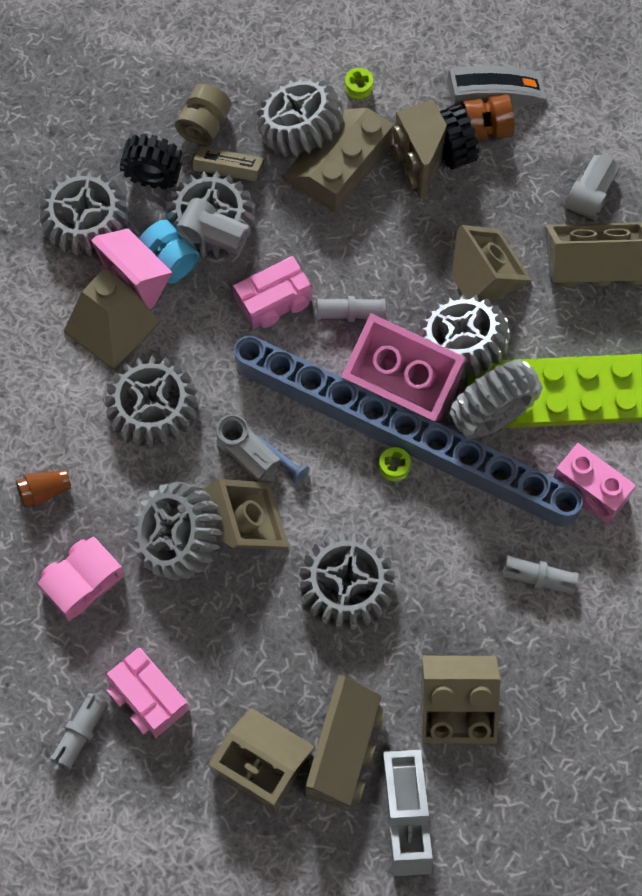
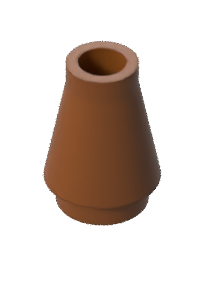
(41, 487)

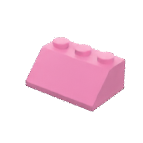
(405, 368)

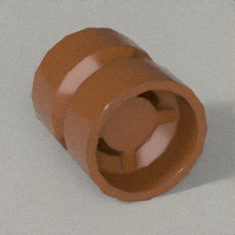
(498, 117)

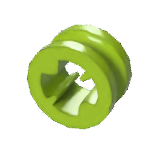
(365, 78)
(387, 456)

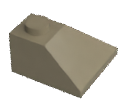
(486, 264)
(110, 319)
(247, 514)

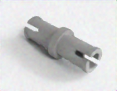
(349, 308)
(540, 575)
(79, 731)

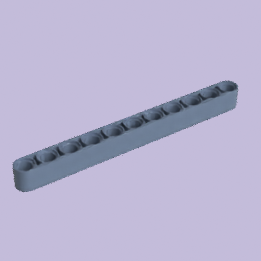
(416, 443)

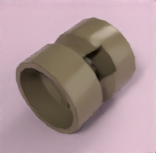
(204, 113)

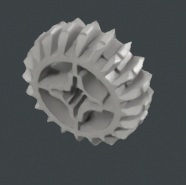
(300, 116)
(211, 190)
(70, 202)
(461, 327)
(164, 379)
(496, 399)
(187, 533)
(360, 581)

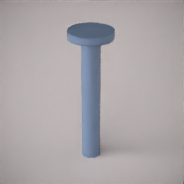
(299, 473)

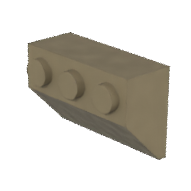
(343, 163)
(595, 253)
(345, 745)

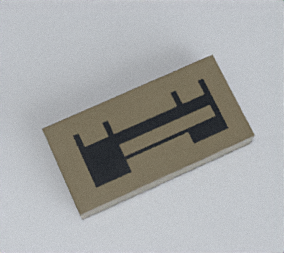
(225, 162)

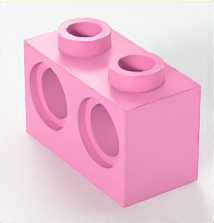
(601, 486)

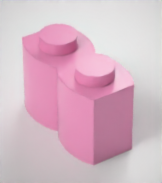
(80, 577)

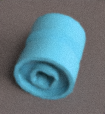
(170, 249)

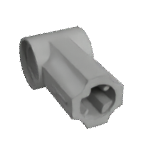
(590, 192)
(204, 223)
(248, 449)

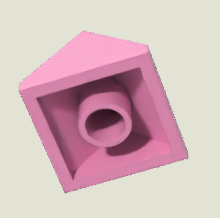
(133, 264)

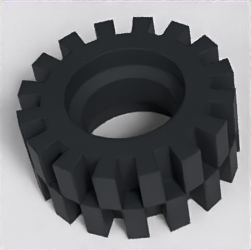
(460, 140)
(151, 161)

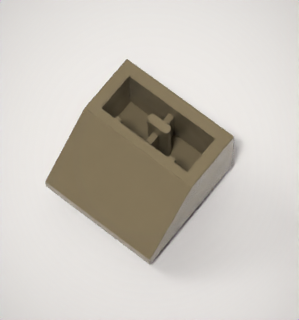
(419, 144)
(460, 699)
(261, 759)

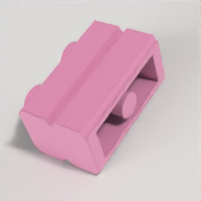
(273, 293)
(146, 693)

